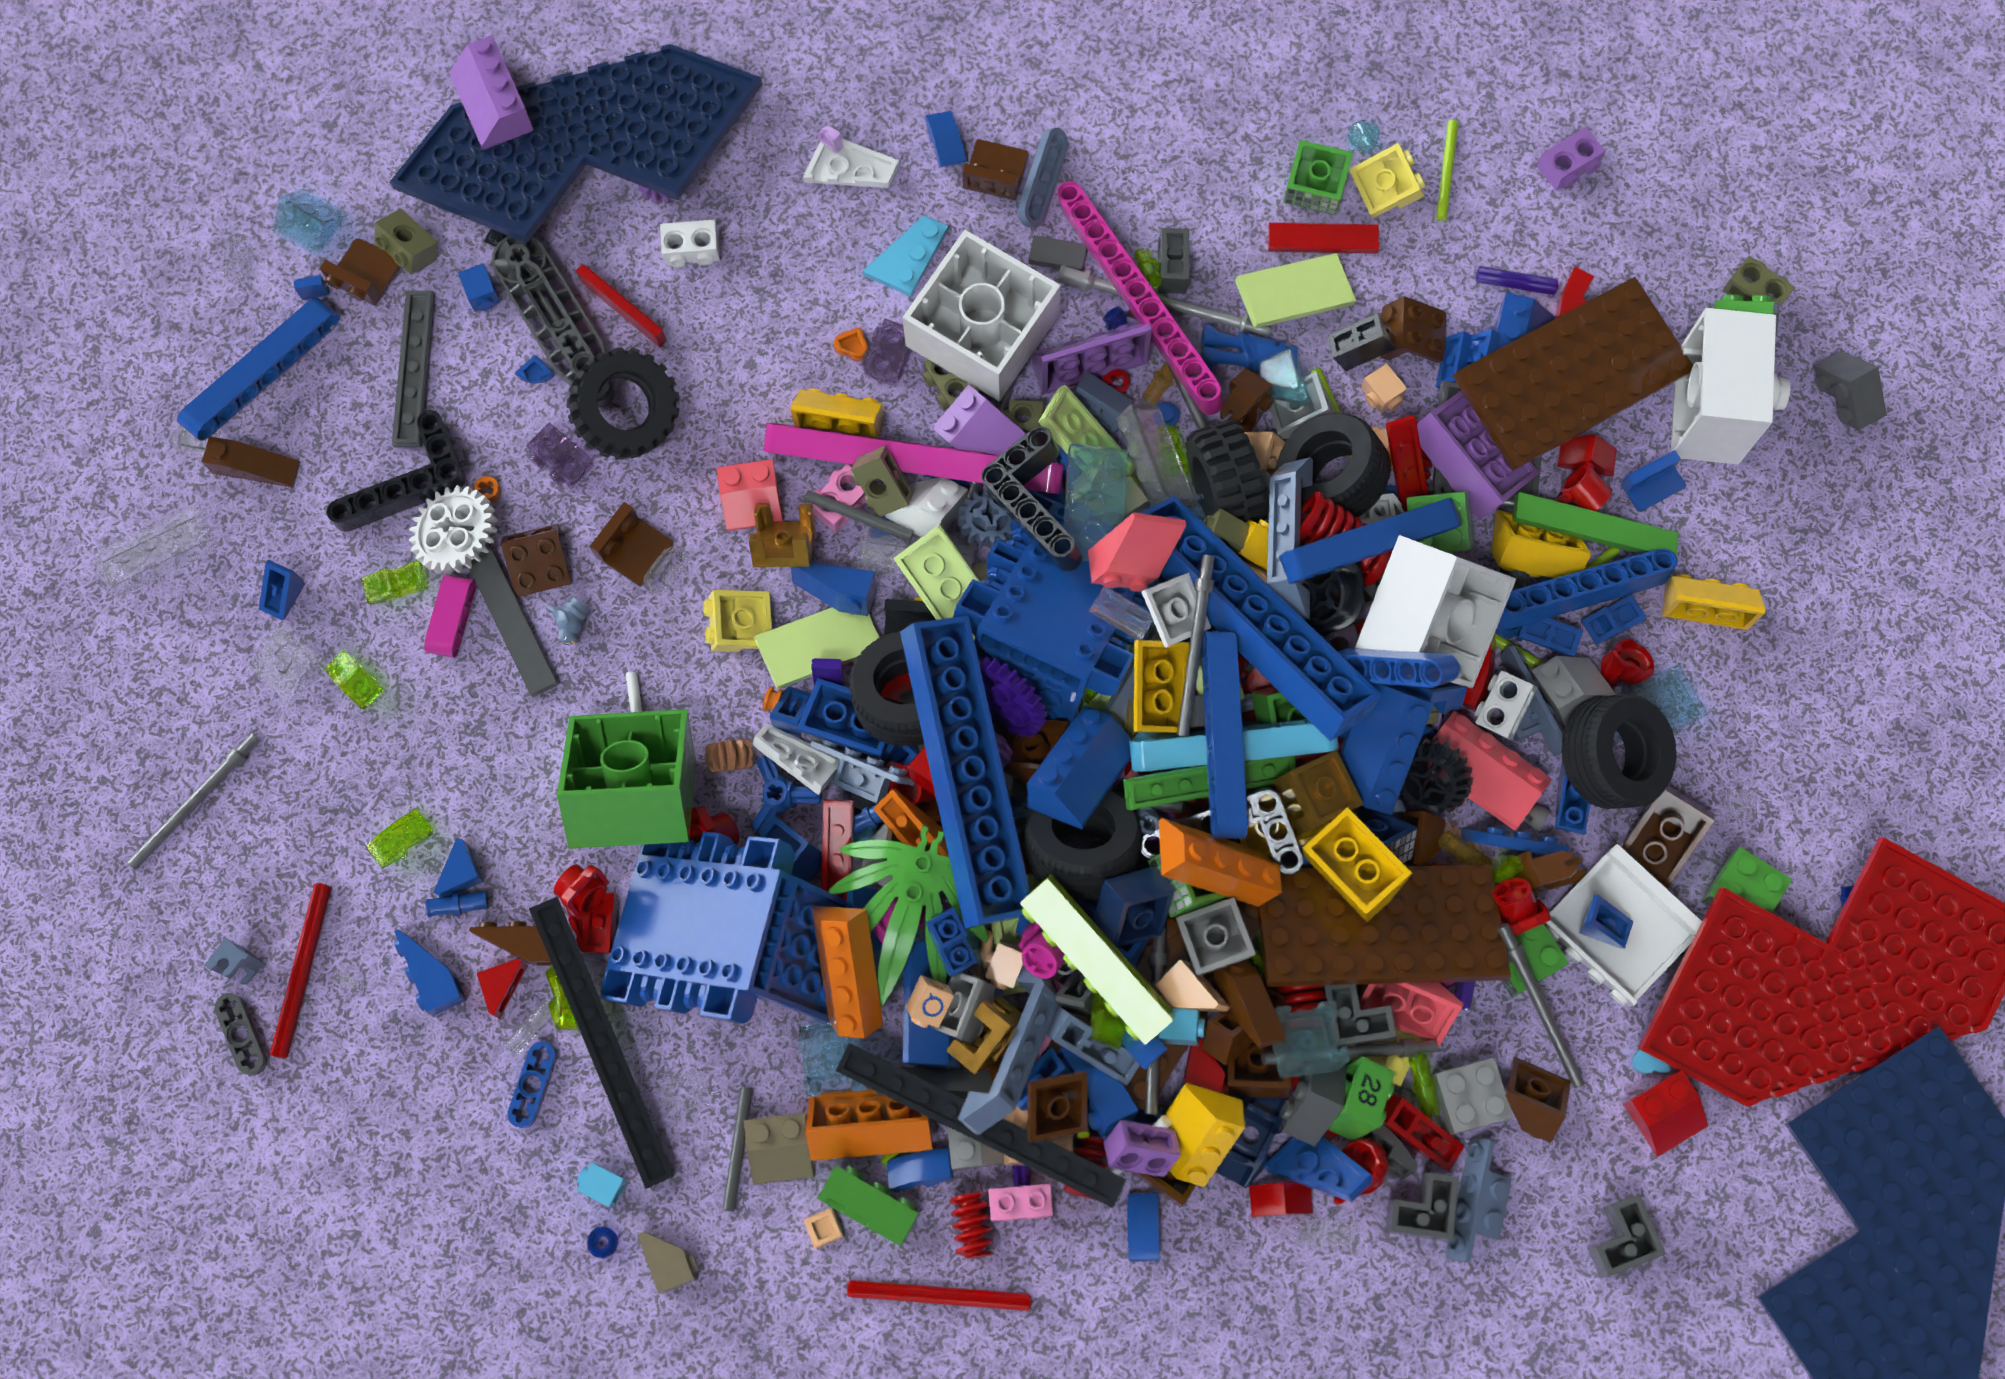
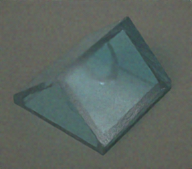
(307, 220)

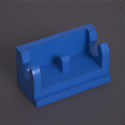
(1552, 635)

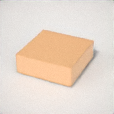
(823, 1228)

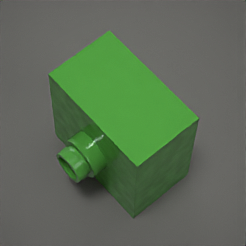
(627, 779)

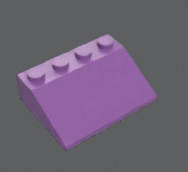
(1098, 355)
(1469, 457)

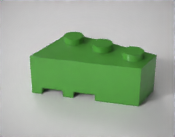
(869, 1204)

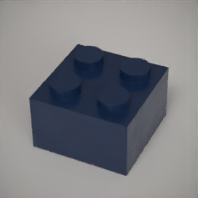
(1134, 906)

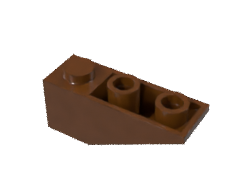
(515, 939)

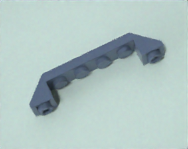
(1285, 530)
(985, 1109)

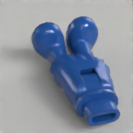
(1251, 348)

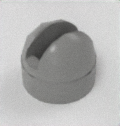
(1537, 817)

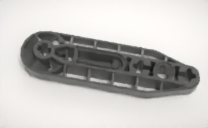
(563, 330)

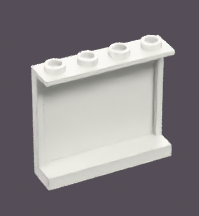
(1657, 937)

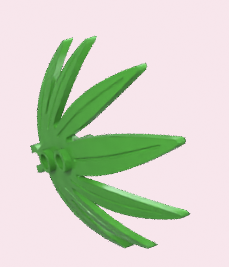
(916, 883)

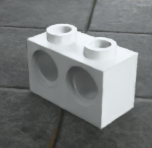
(690, 235)
(1513, 708)

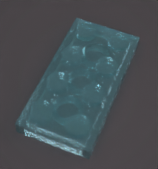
(1094, 493)

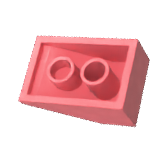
(1134, 551)
(1418, 1008)

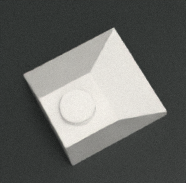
(1173, 608)

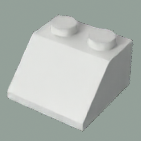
(932, 504)

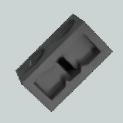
(1173, 260)

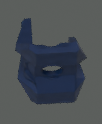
(1247, 1161)

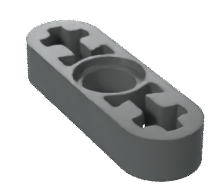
(240, 1011)

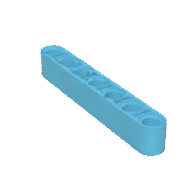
(1258, 743)

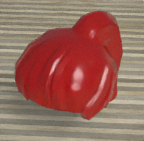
(1627, 664)
(1371, 1158)

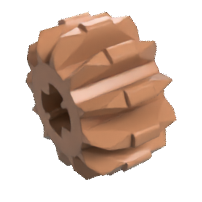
(729, 755)

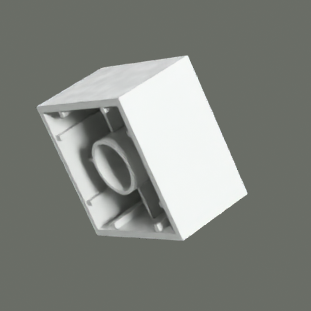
(982, 315)
(1731, 387)
(1436, 606)

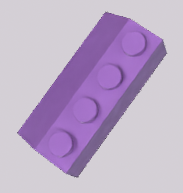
(489, 94)

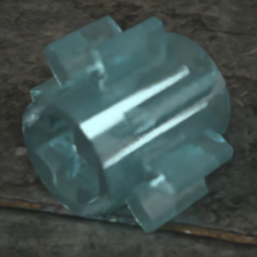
(1363, 136)

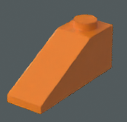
(907, 821)

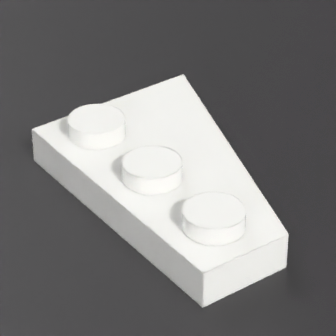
(851, 166)

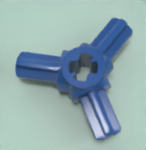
(773, 785)

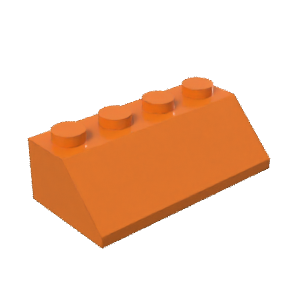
(1217, 864)
(848, 970)
(863, 1125)

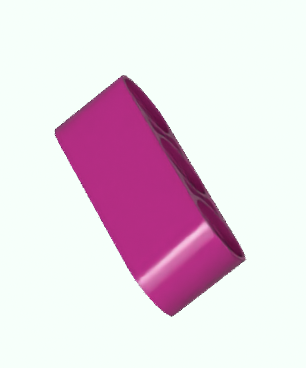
(448, 616)

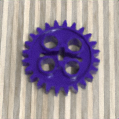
(1011, 699)

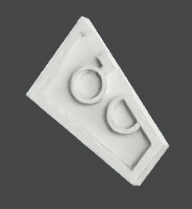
(797, 757)

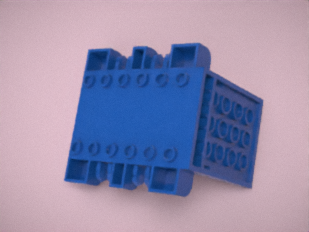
(1043, 625)
(718, 931)

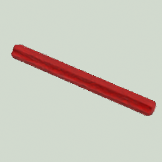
(300, 971)
(939, 1295)

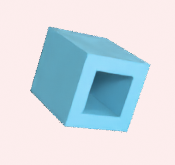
(1184, 1029)
(601, 1185)

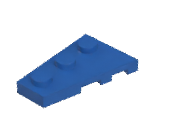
(1519, 841)
(1320, 1168)

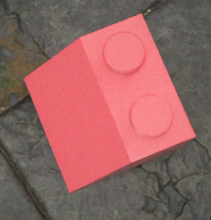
(744, 487)

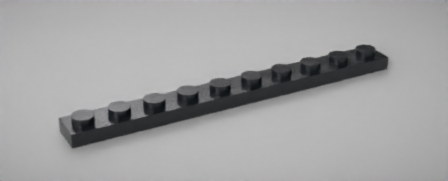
(601, 1043)
(1002, 1136)

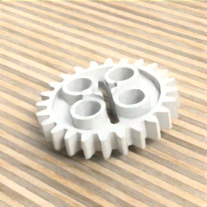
(453, 530)

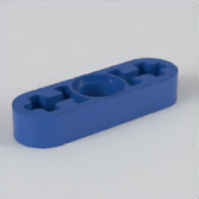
(517, 1104)

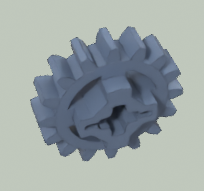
(986, 522)

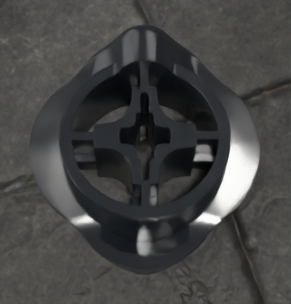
(1339, 592)

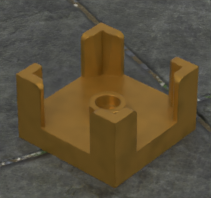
(782, 542)
(1321, 790)
(1002, 1021)

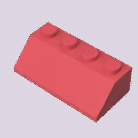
(1502, 779)

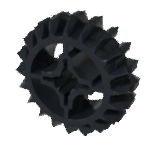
(1450, 776)

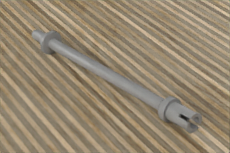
(1087, 281)

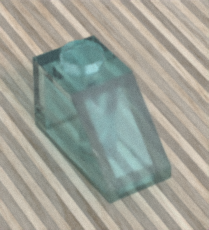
(1287, 378)

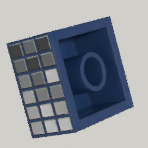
(1391, 831)

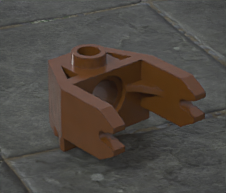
(1248, 399)
(1550, 870)

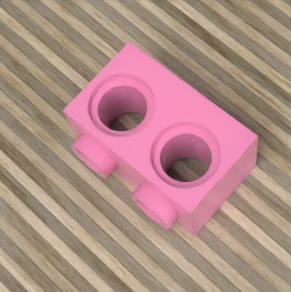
(833, 490)
(1020, 1203)

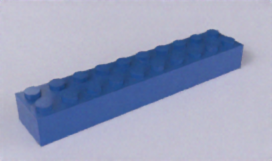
(1270, 631)
(966, 770)

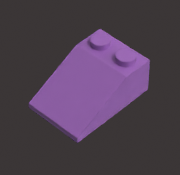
(977, 425)

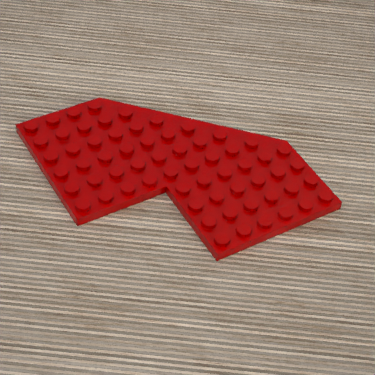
(1781, 1010)

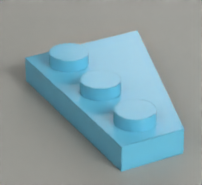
(908, 257)

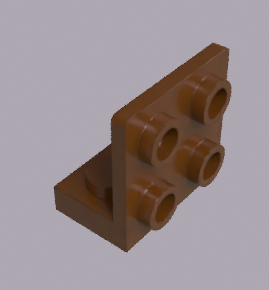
(995, 169)
(629, 544)
(535, 560)

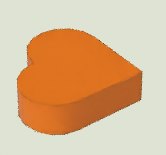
(851, 344)

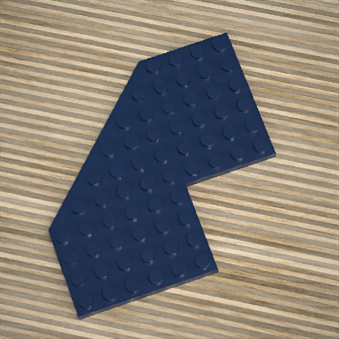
(636, 119)
(1923, 1180)

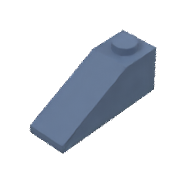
(1077, 1037)

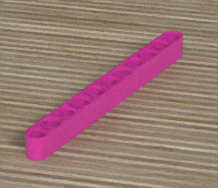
(1144, 305)
(909, 456)

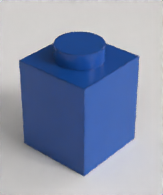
(479, 287)

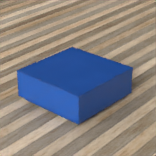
(311, 287)

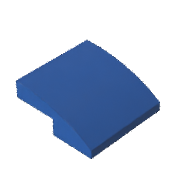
(1464, 350)

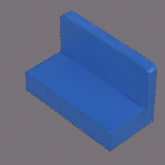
(1654, 482)

